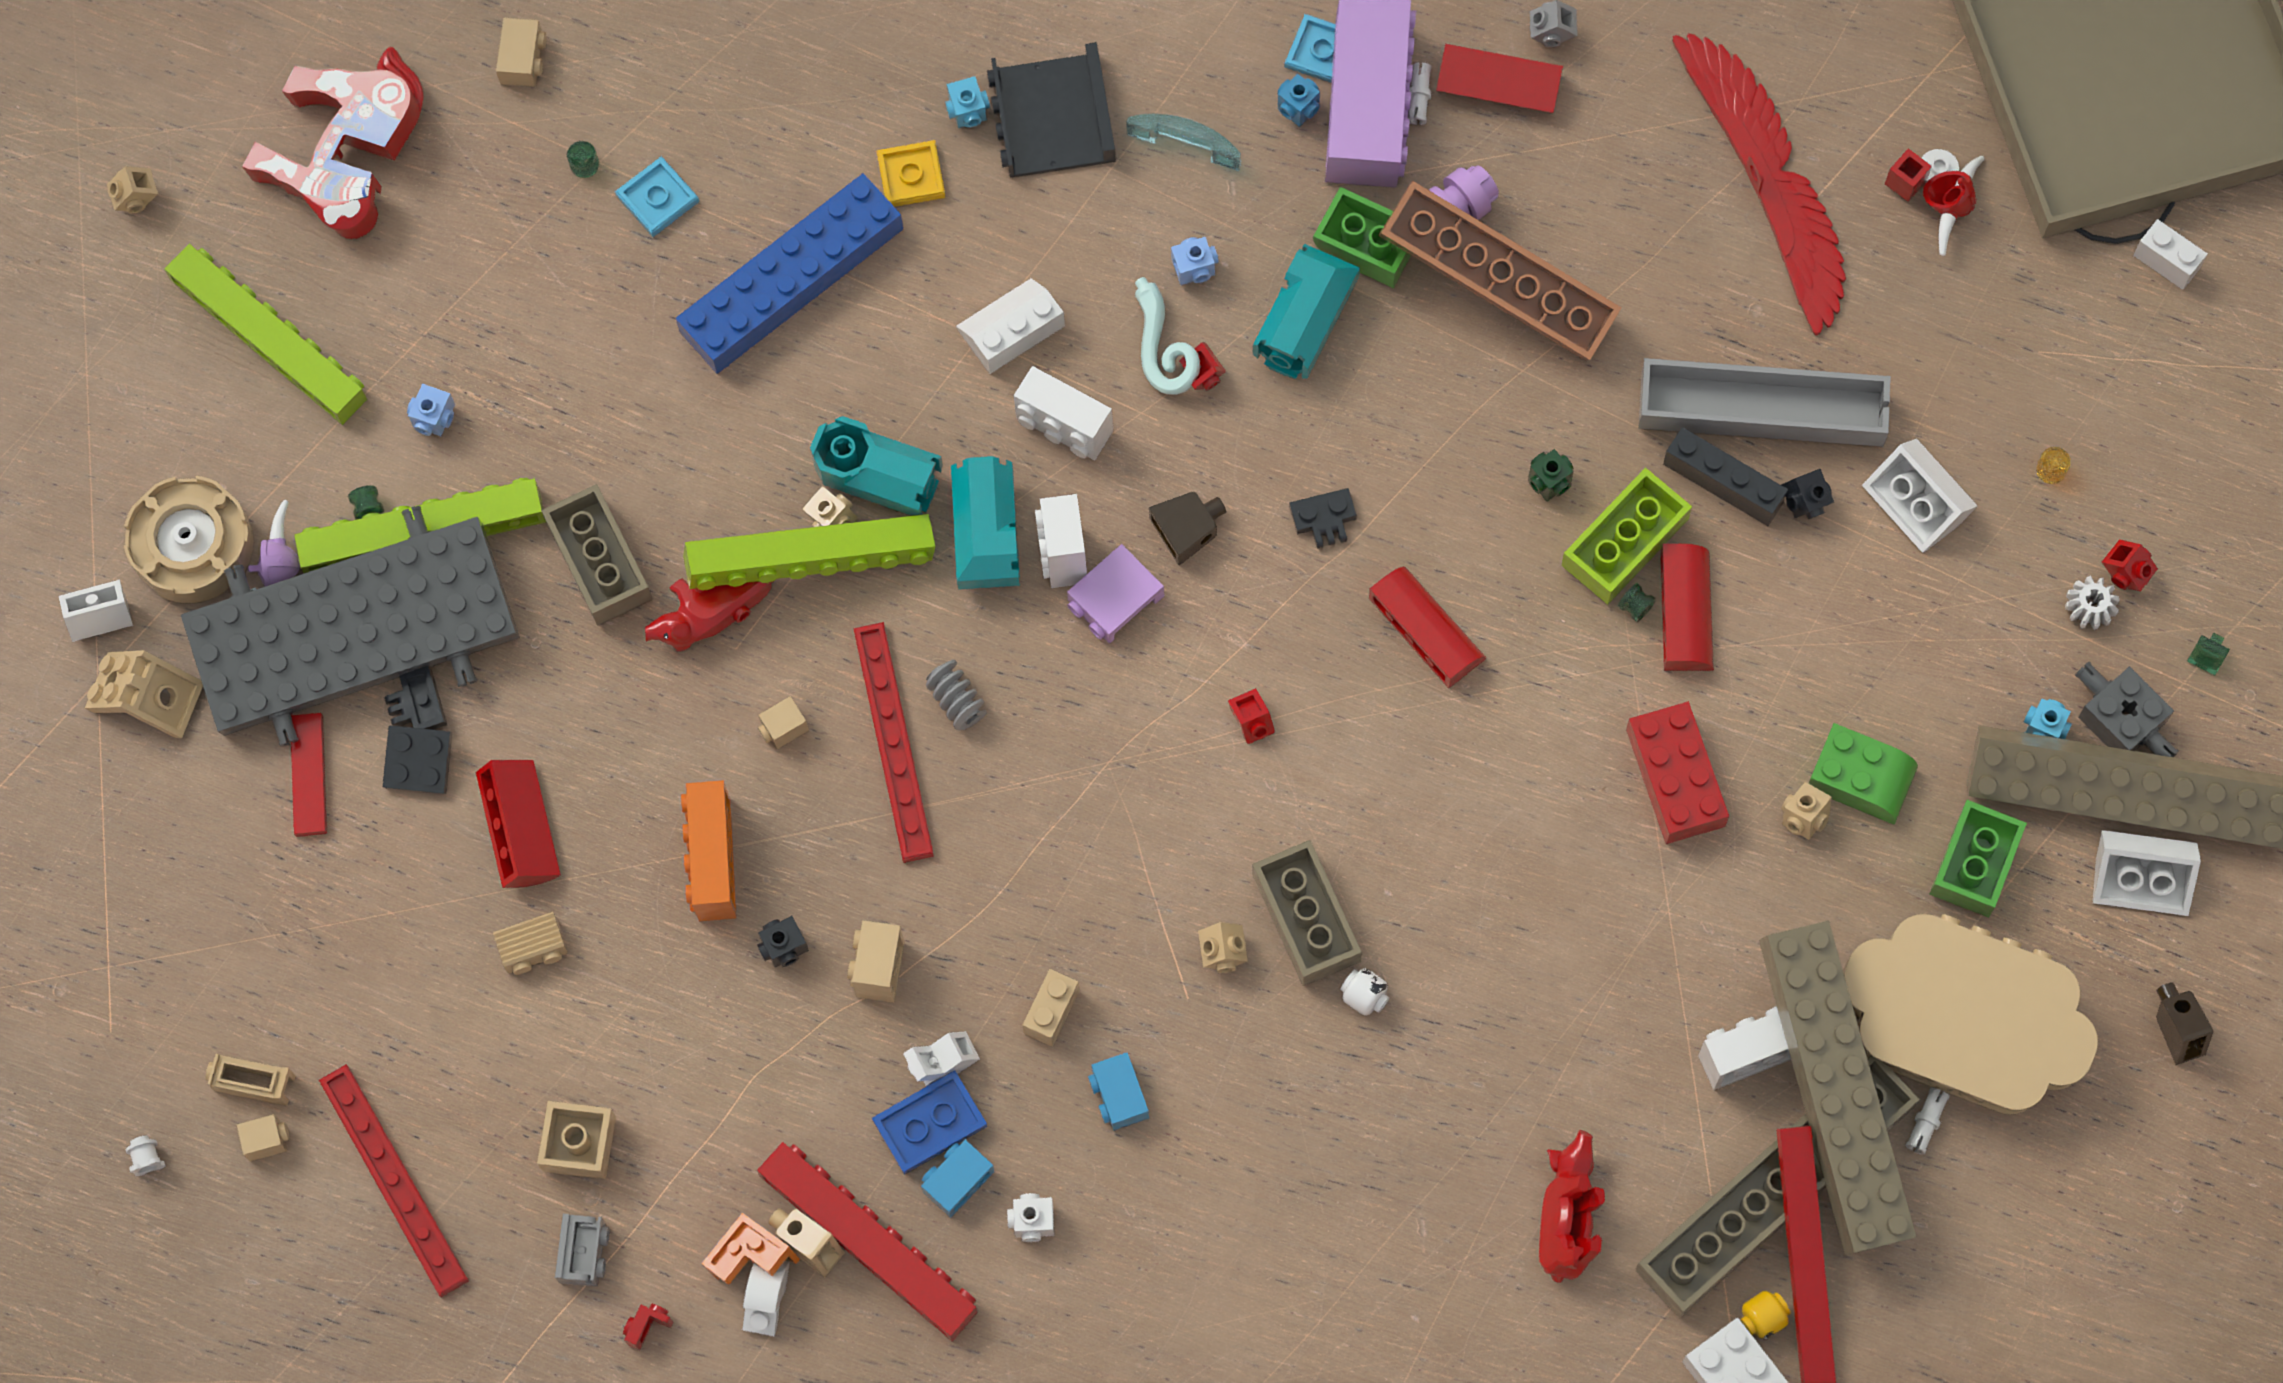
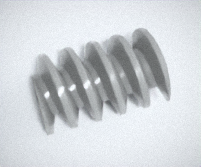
(954, 697)

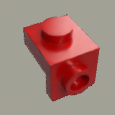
(1209, 368)
(638, 1327)

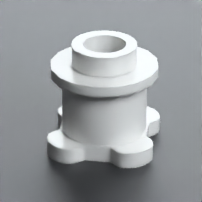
(144, 1156)

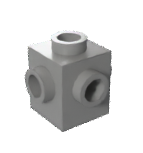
(1553, 23)

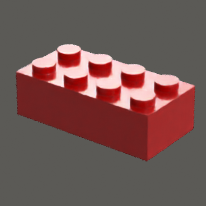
(1677, 772)

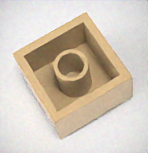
(877, 961)
(576, 1140)

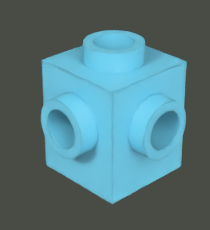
(967, 102)
(2048, 719)

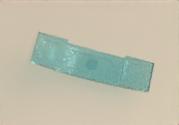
(1149, 126)

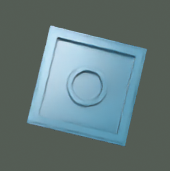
(1313, 48)
(657, 196)

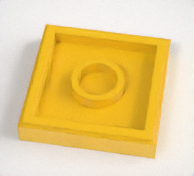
(911, 173)

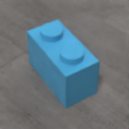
(1119, 1091)
(956, 1177)

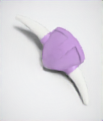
(276, 559)

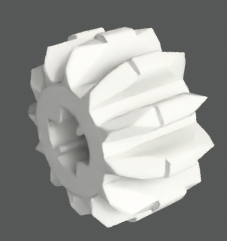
(2100, 595)

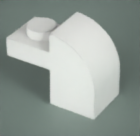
(944, 1056)
(764, 1299)

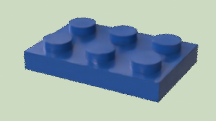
(929, 1122)

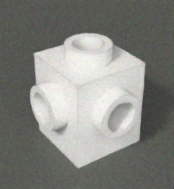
(1040, 1225)

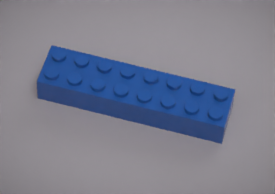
(789, 273)

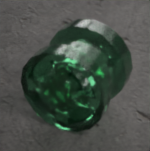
(580, 152)
(365, 501)
(1636, 602)

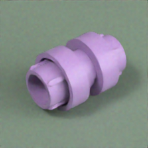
(1469, 190)

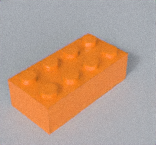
(710, 851)

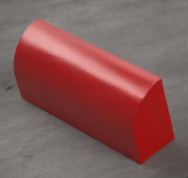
(1499, 78)
(1686, 608)
(1425, 626)
(517, 823)

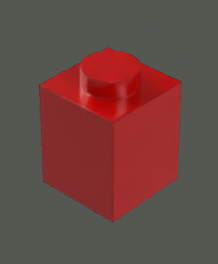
(1908, 175)

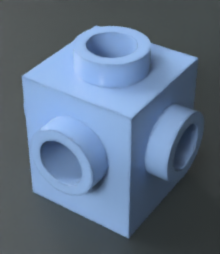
(1194, 260)
(431, 410)

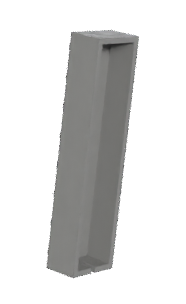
(1764, 402)

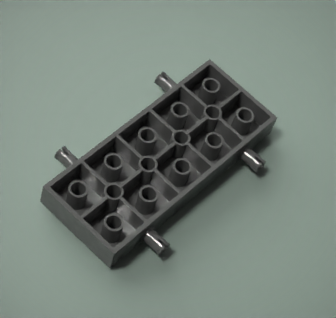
(349, 626)

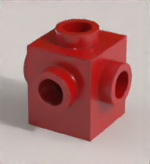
(2129, 565)

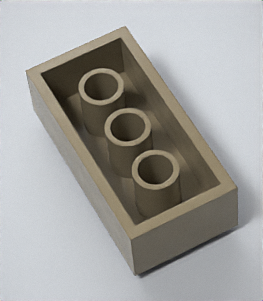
(597, 554)
(1306, 913)

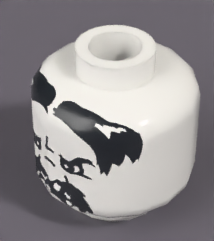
(1365, 991)

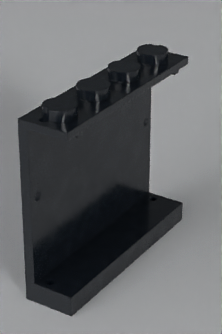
(1052, 114)

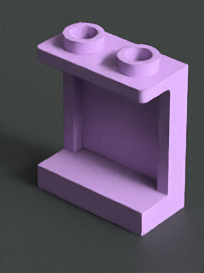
(1113, 593)

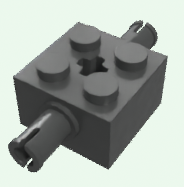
(2130, 695)

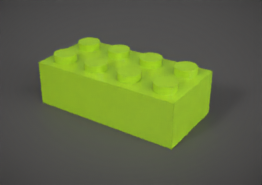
(1626, 536)

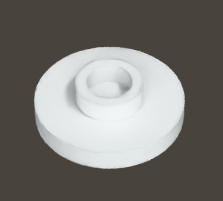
(1940, 161)

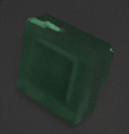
(2209, 653)

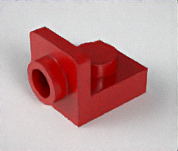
(1252, 716)

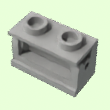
(581, 1250)

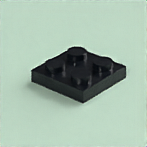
(417, 759)

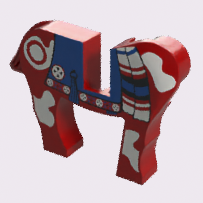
(373, 116)

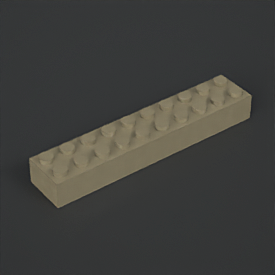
(2127, 786)
(1837, 1088)
(1744, 1214)

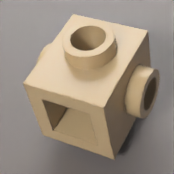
(132, 189)
(829, 510)
(1806, 811)
(1223, 946)

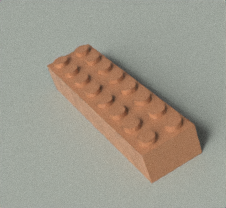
(1500, 271)

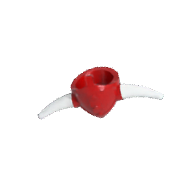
(1951, 196)

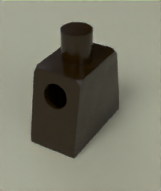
(1186, 523)
(2183, 1024)

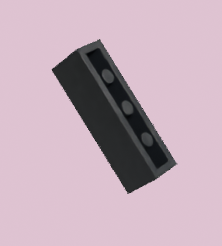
(1725, 476)

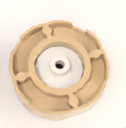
(186, 537)

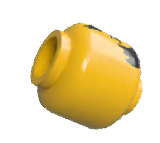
(1765, 1314)

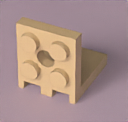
(133, 685)

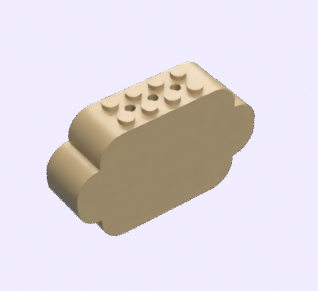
(1970, 1013)

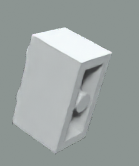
(2170, 254)
(95, 610)

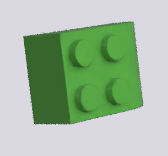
(1352, 234)
(1864, 773)
(1978, 858)

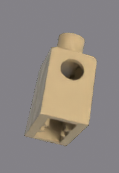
(807, 1240)

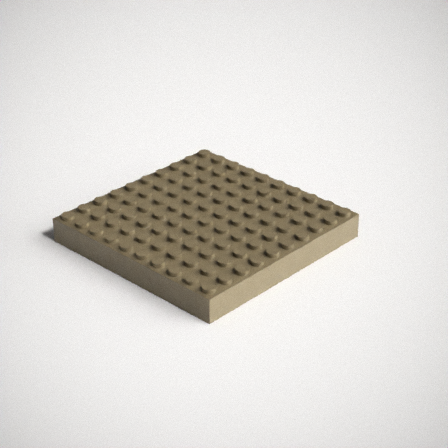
(2130, 99)

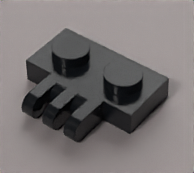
(1324, 515)
(417, 701)

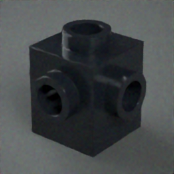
(1808, 494)
(782, 942)

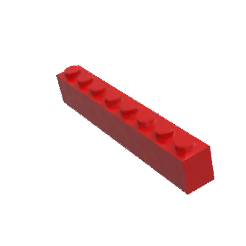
(868, 1241)

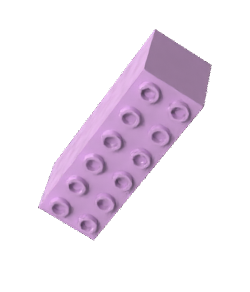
(1370, 92)

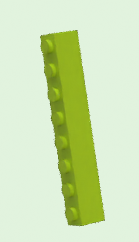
(266, 334)
(497, 507)
(808, 551)

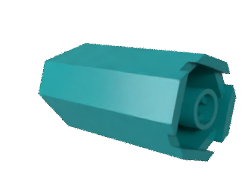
(1305, 312)
(875, 466)
(985, 523)

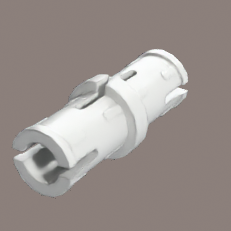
(1419, 93)
(1927, 1120)

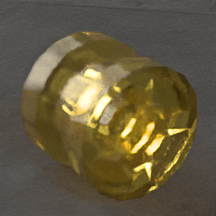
(2056, 458)

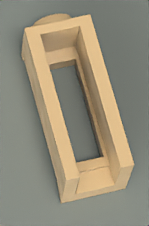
(273, 1094)

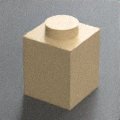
(782, 723)
(263, 1137)

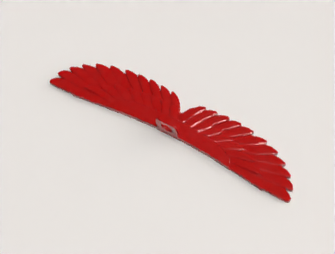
(1788, 201)

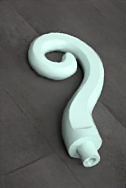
(1154, 315)

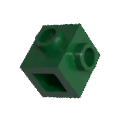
(1550, 483)

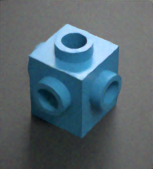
(1298, 99)

